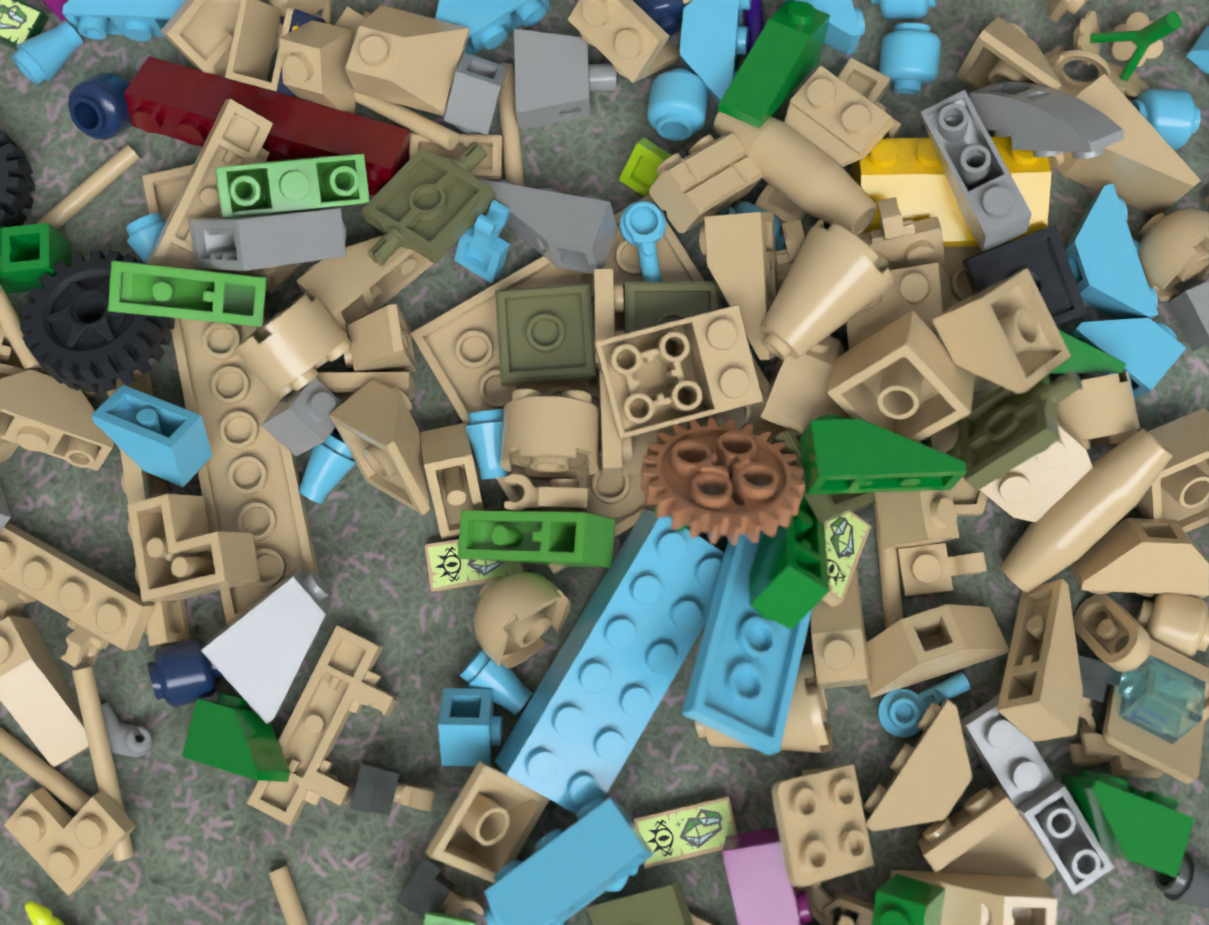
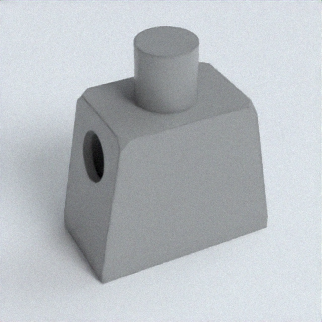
(555, 78)

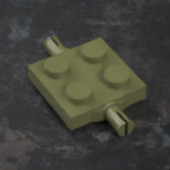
(428, 204)
(1010, 428)

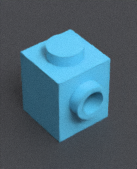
(468, 727)

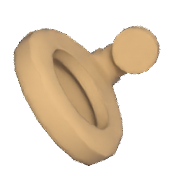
(1058, 58)

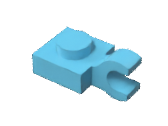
(481, 247)

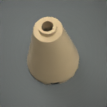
(822, 290)
(805, 718)

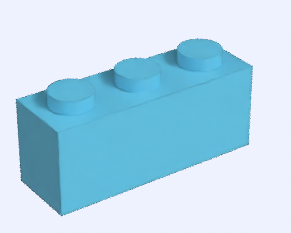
(569, 867)

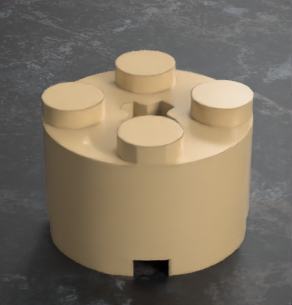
(294, 345)
(1100, 410)
(550, 434)

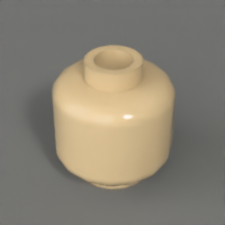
(1176, 622)

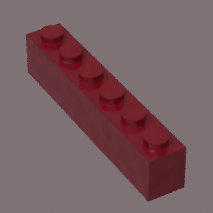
(187, 101)

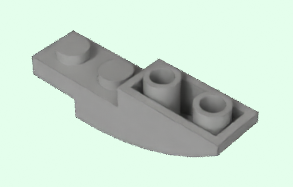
(1044, 120)
(1043, 802)

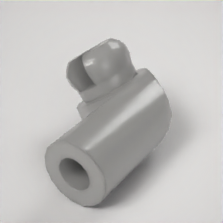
(126, 738)

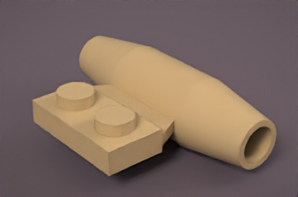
(806, 154)
(1072, 500)

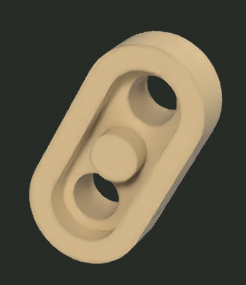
(1112, 633)

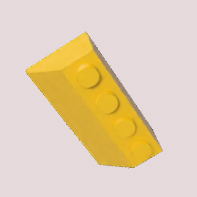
(915, 177)

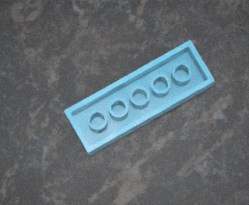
(614, 665)

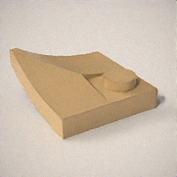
(205, 33)

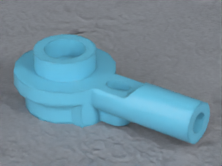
(643, 227)
(902, 708)

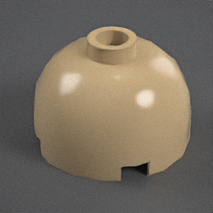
(1174, 250)
(515, 616)

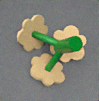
(1132, 42)

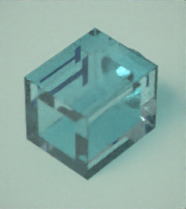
(1161, 699)

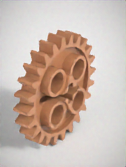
(722, 481)

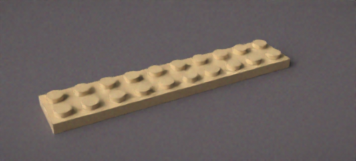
(251, 476)

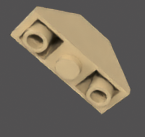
(51, 419)
(1145, 560)
(932, 646)
(927, 775)

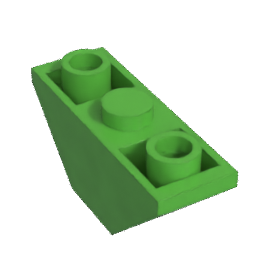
(292, 185)

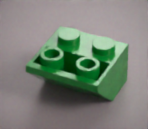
(1132, 821)

